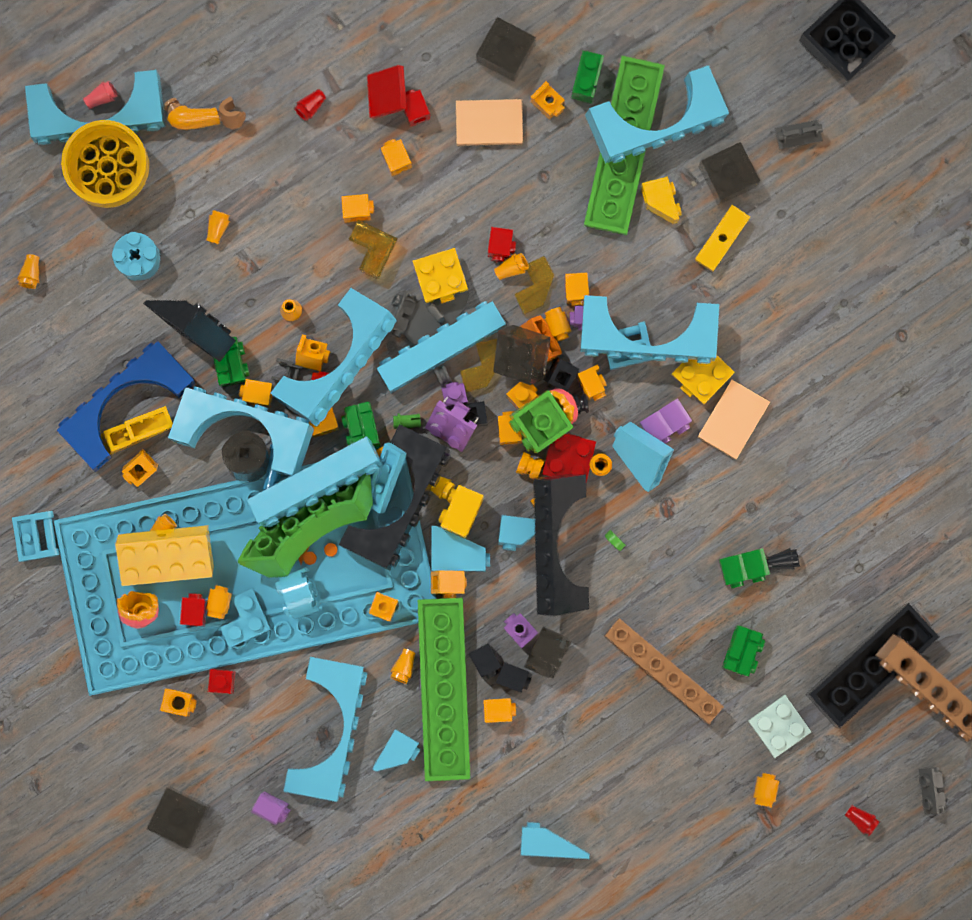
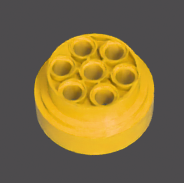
(95, 137)

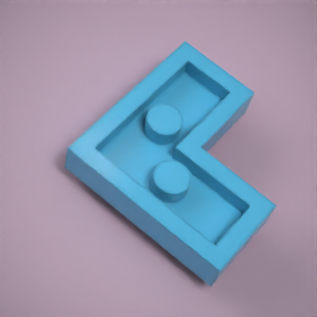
(251, 621)

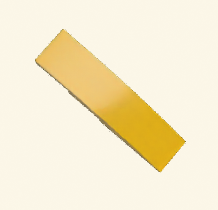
(136, 430)

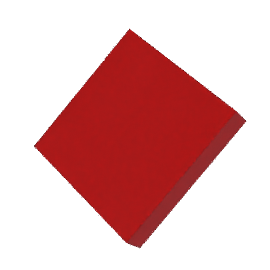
(386, 92)

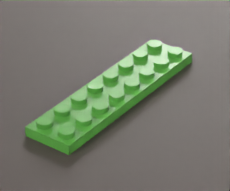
(617, 183)
(443, 689)

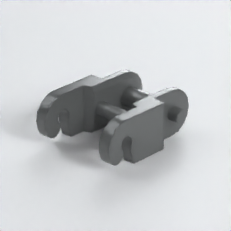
(289, 365)

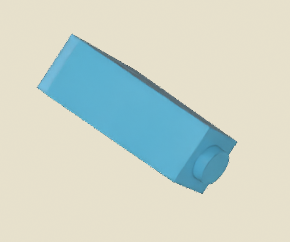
(642, 454)
(456, 553)

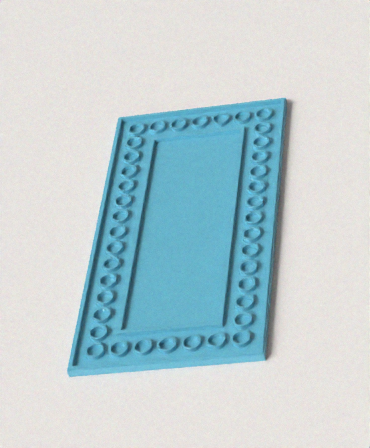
(125, 657)

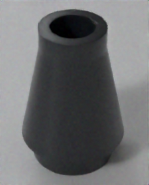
(783, 560)

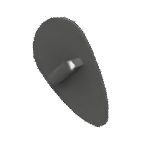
(430, 316)

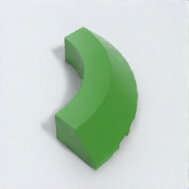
(281, 545)

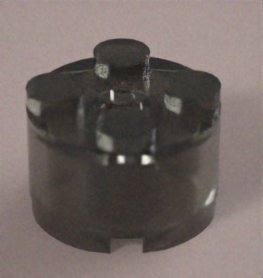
(245, 444)
(546, 653)

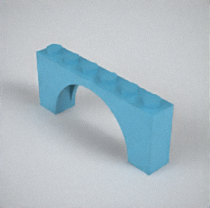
(141, 112)
(620, 139)
(602, 336)
(316, 397)
(201, 410)
(326, 778)

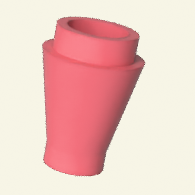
(101, 95)

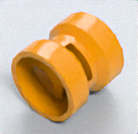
(530, 466)

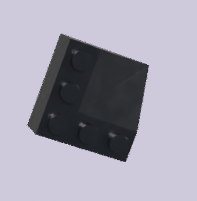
(847, 38)
(194, 325)

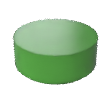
(615, 540)

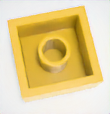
(461, 511)

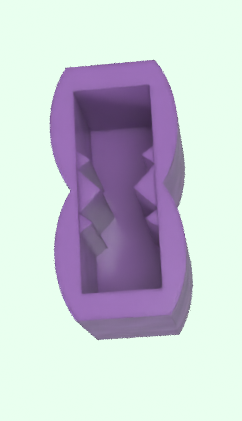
(667, 421)
(271, 808)

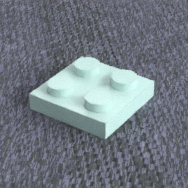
(779, 726)

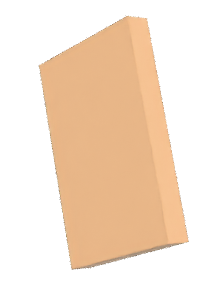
(489, 122)
(733, 419)

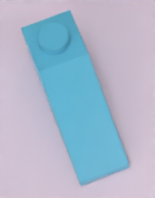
(543, 842)

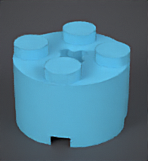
(133, 244)
(299, 594)

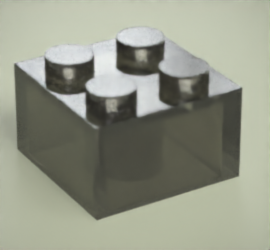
(505, 49)
(729, 173)
(521, 354)
(178, 817)

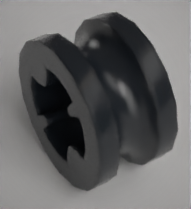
(582, 403)

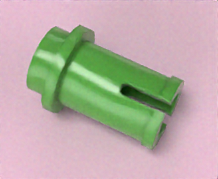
(407, 421)

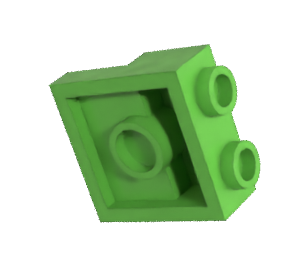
(540, 422)

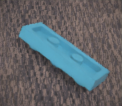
(386, 476)

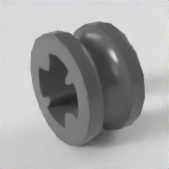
(442, 376)

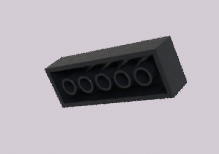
(860, 675)

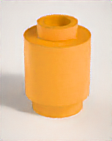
(558, 323)
(218, 602)
(766, 790)

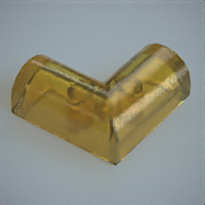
(379, 248)

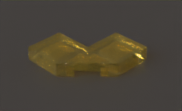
(535, 295)
(480, 376)

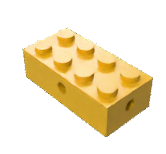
(164, 555)

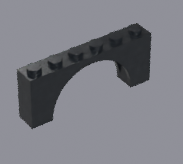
(551, 501)
(385, 543)

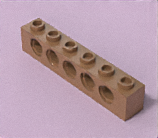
(895, 651)
(663, 671)

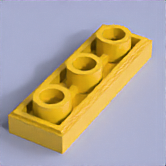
(729, 227)

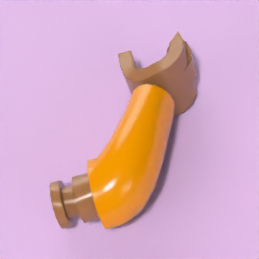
(187, 118)

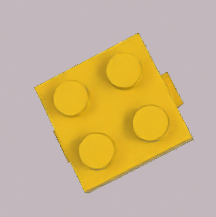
(440, 276)
(702, 379)

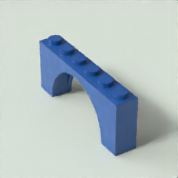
(152, 367)

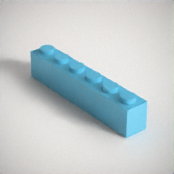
(441, 347)
(314, 482)

